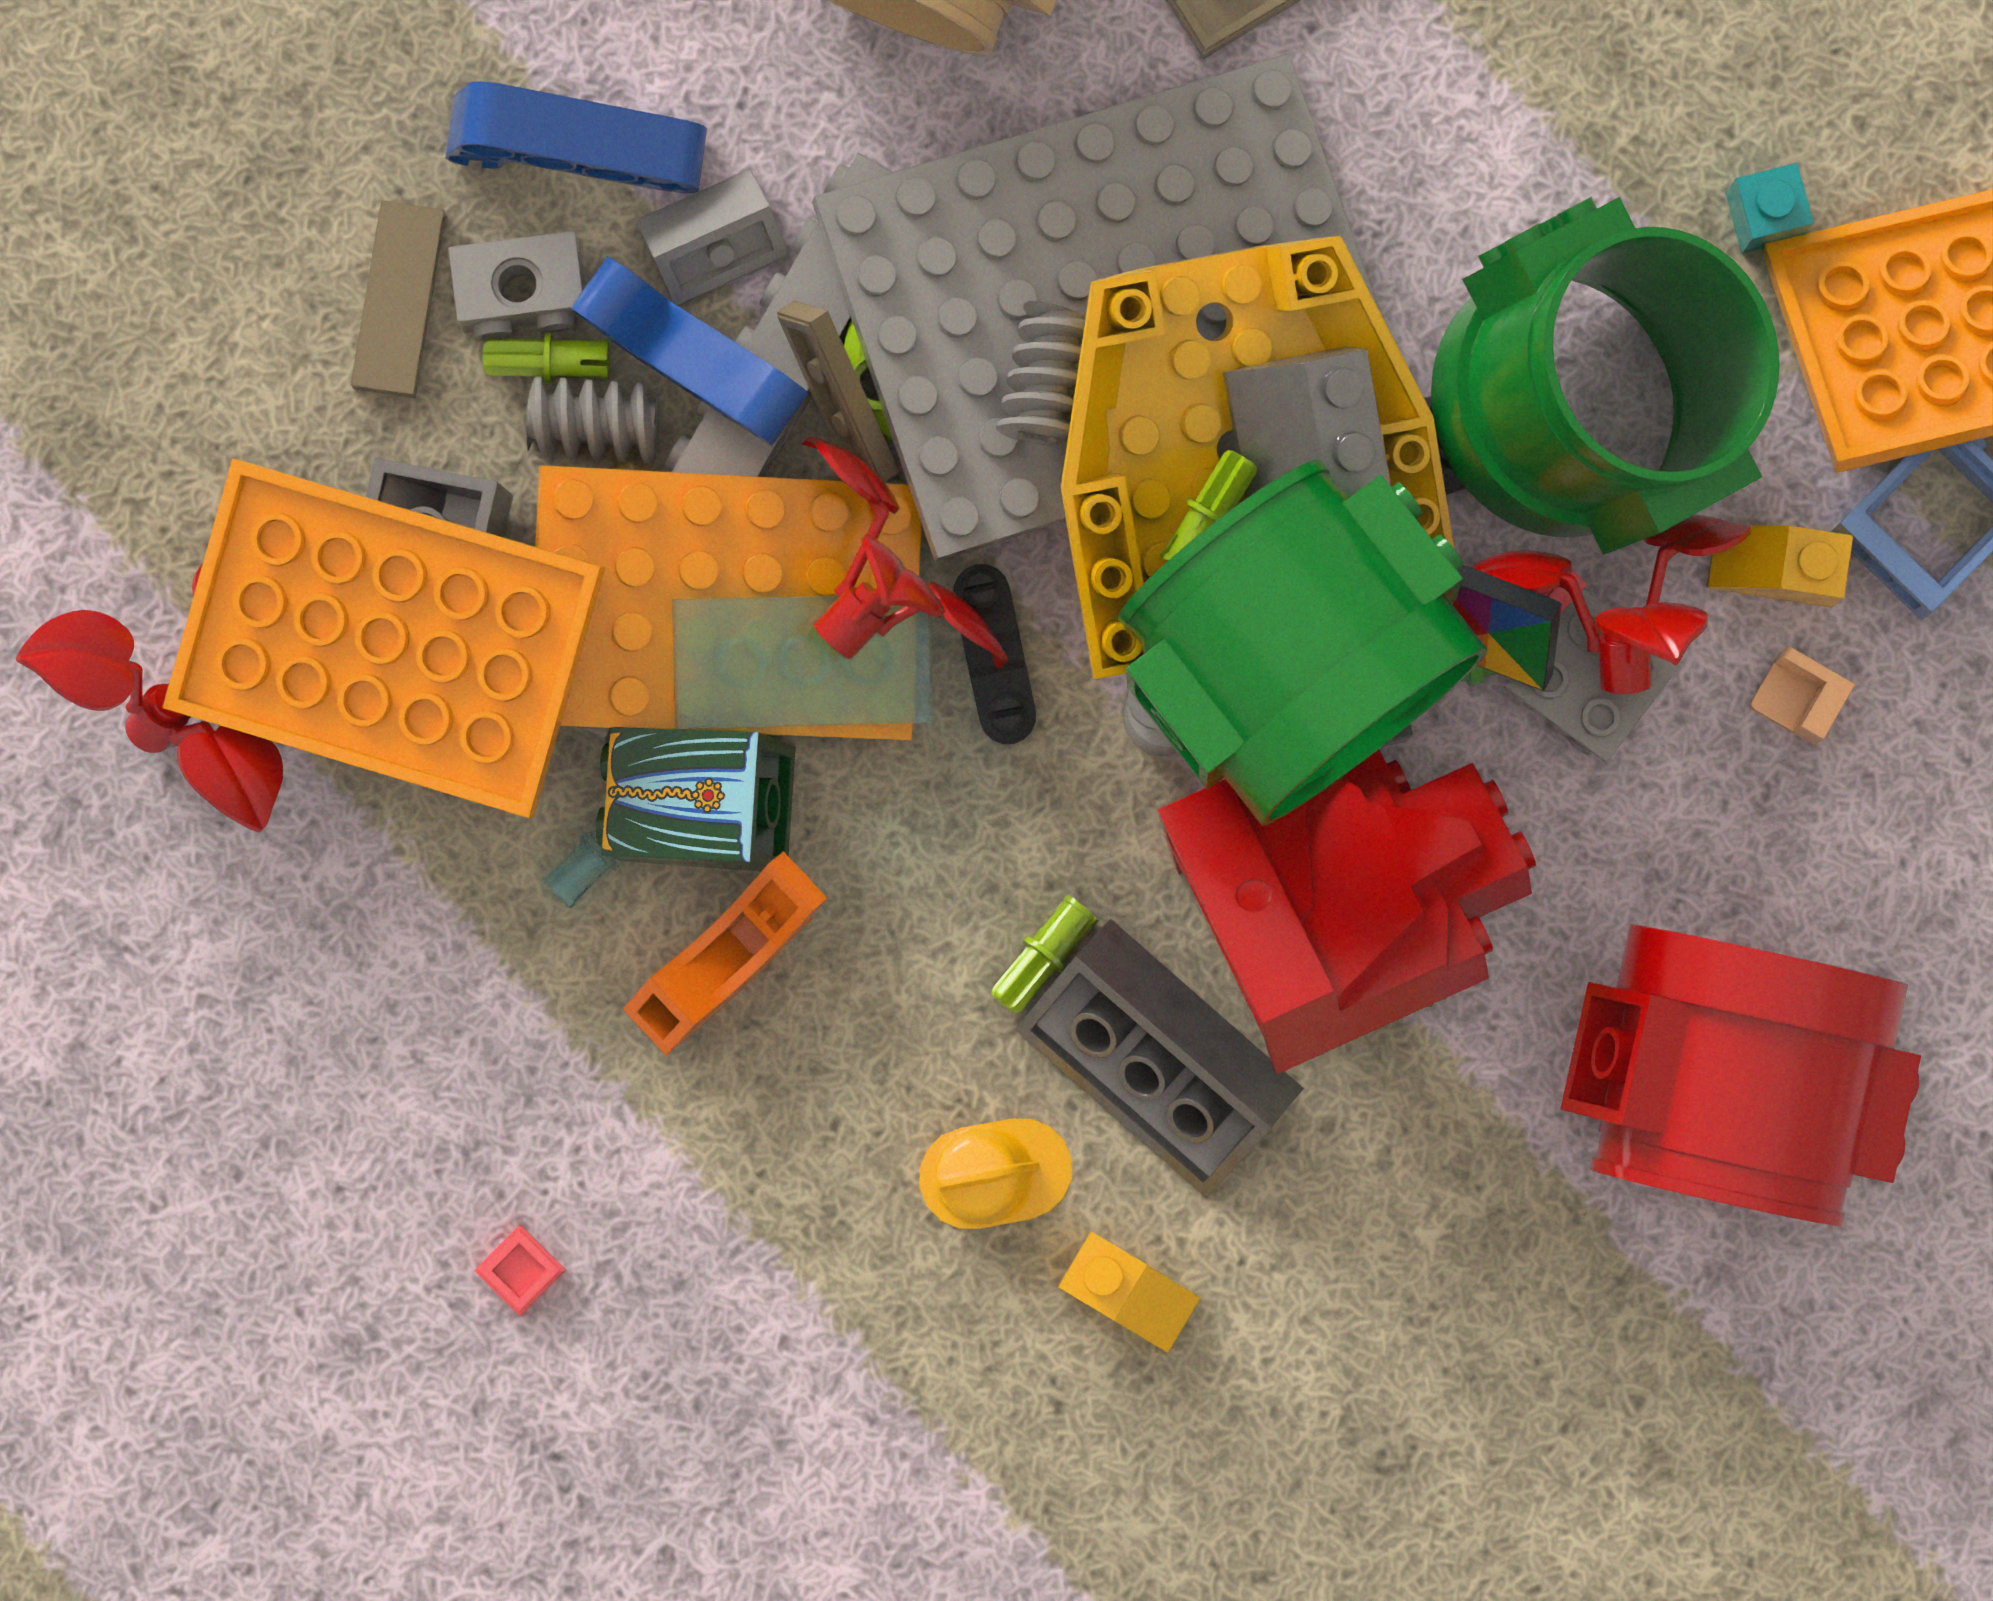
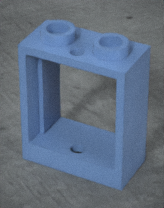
(1890, 561)

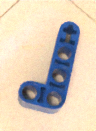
(574, 137)
(689, 352)

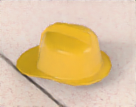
(995, 1173)

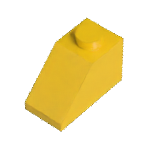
(1785, 565)
(1128, 1292)

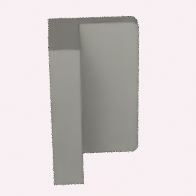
(713, 237)

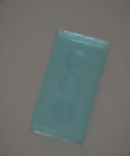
(770, 667)

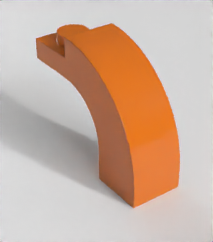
(726, 955)

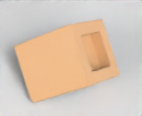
(1801, 695)

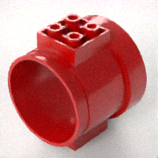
(1743, 1075)

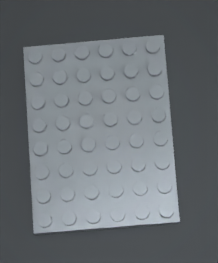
(960, 243)

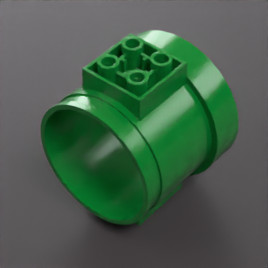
(1505, 409)
(1299, 636)

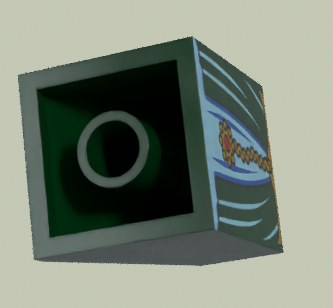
(696, 798)

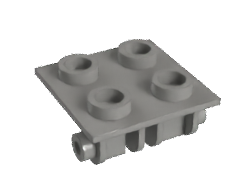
(1573, 696)

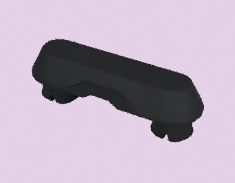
(1005, 693)

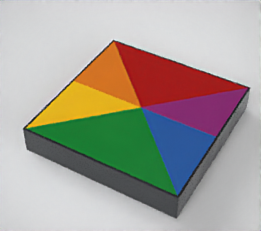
(1513, 626)

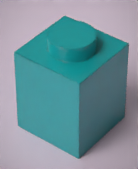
(1768, 207)

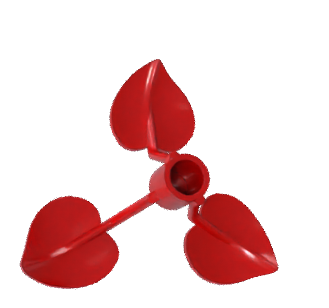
(862, 610)
(1627, 632)
(88, 663)

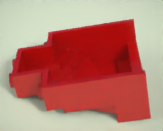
(1352, 899)

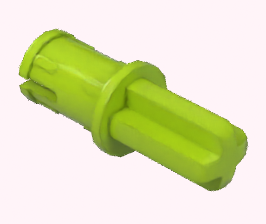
(546, 358)
(1215, 499)
(1043, 954)

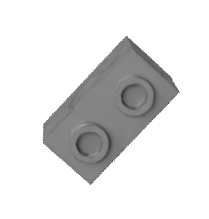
(485, 268)

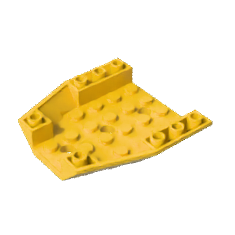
(1158, 404)

